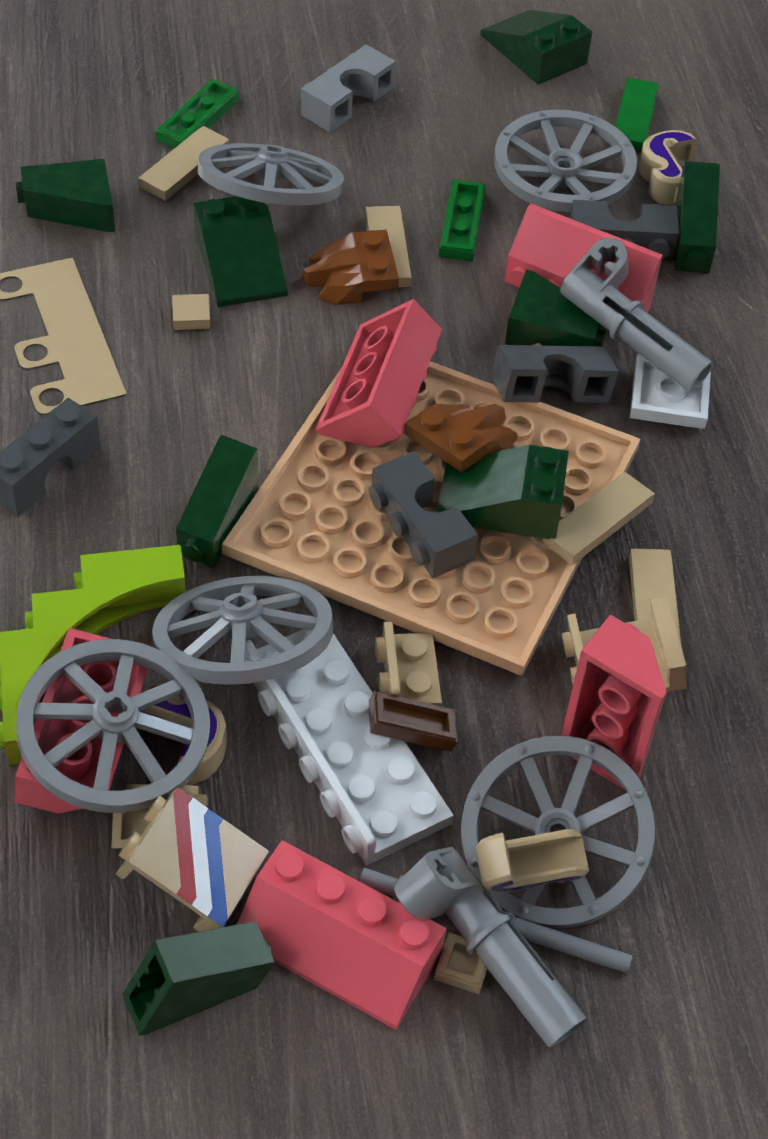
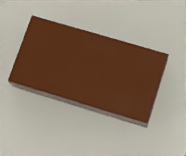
(412, 721)

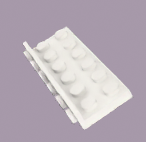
(362, 776)

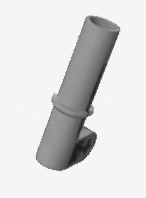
(627, 318)
(446, 885)

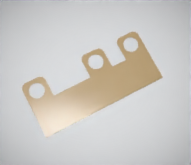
(72, 335)

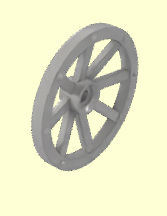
(272, 164)
(563, 165)
(241, 619)
(112, 729)
(564, 818)

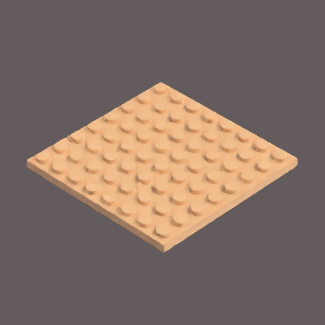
(323, 530)

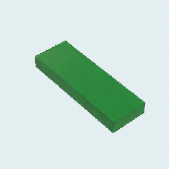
(201, 110)
(636, 110)
(462, 220)

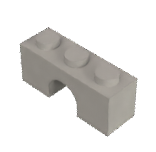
(330, 96)

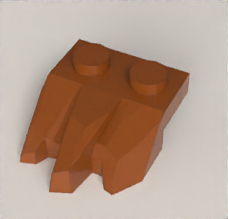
(353, 266)
(461, 434)

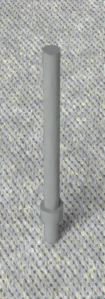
(531, 932)

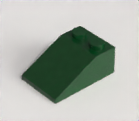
(541, 43)
(239, 250)
(510, 491)

